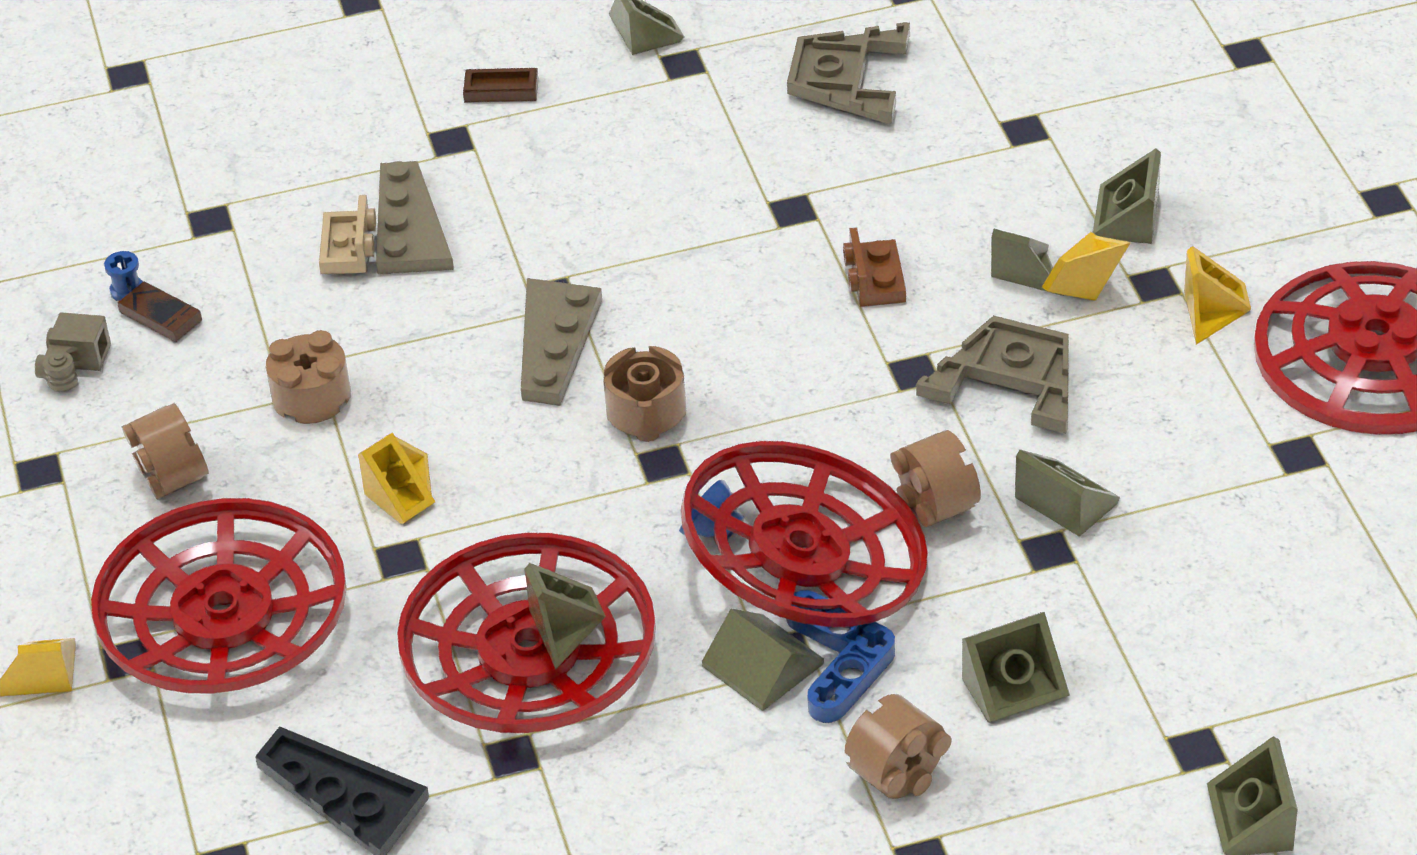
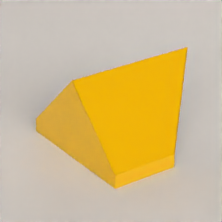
(1086, 267)
(1212, 295)
(396, 477)
(40, 668)

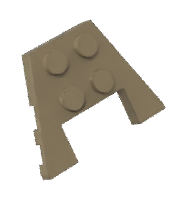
(832, 67)
(1012, 357)

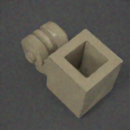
(73, 344)

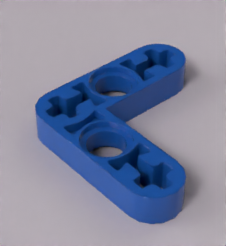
(852, 654)

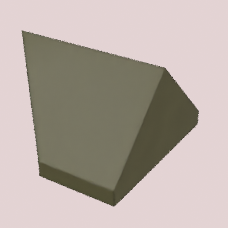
(644, 25)
(1019, 259)
(561, 610)

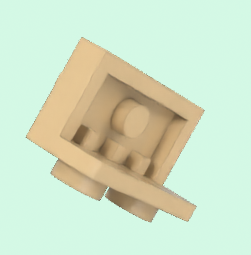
(347, 239)

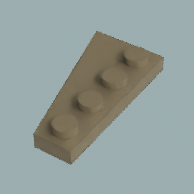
(407, 223)
(554, 336)

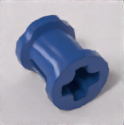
(119, 277)

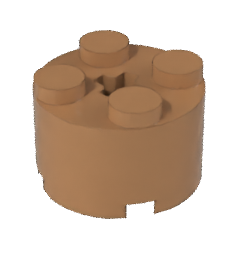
(308, 377)
(644, 392)
(165, 450)
(936, 478)
(896, 747)

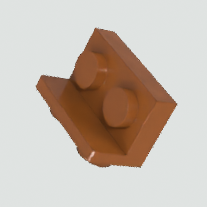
(874, 270)

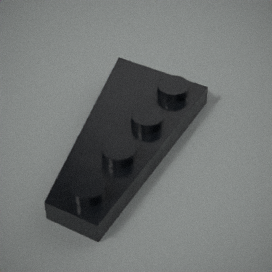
(346, 791)

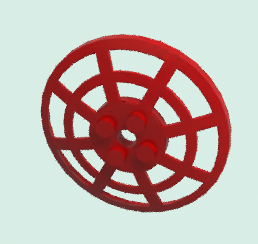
(1351, 340)
(799, 541)
(223, 585)
(513, 623)

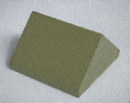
(1130, 201)
(1061, 492)
(758, 658)
(1013, 667)
(1255, 803)

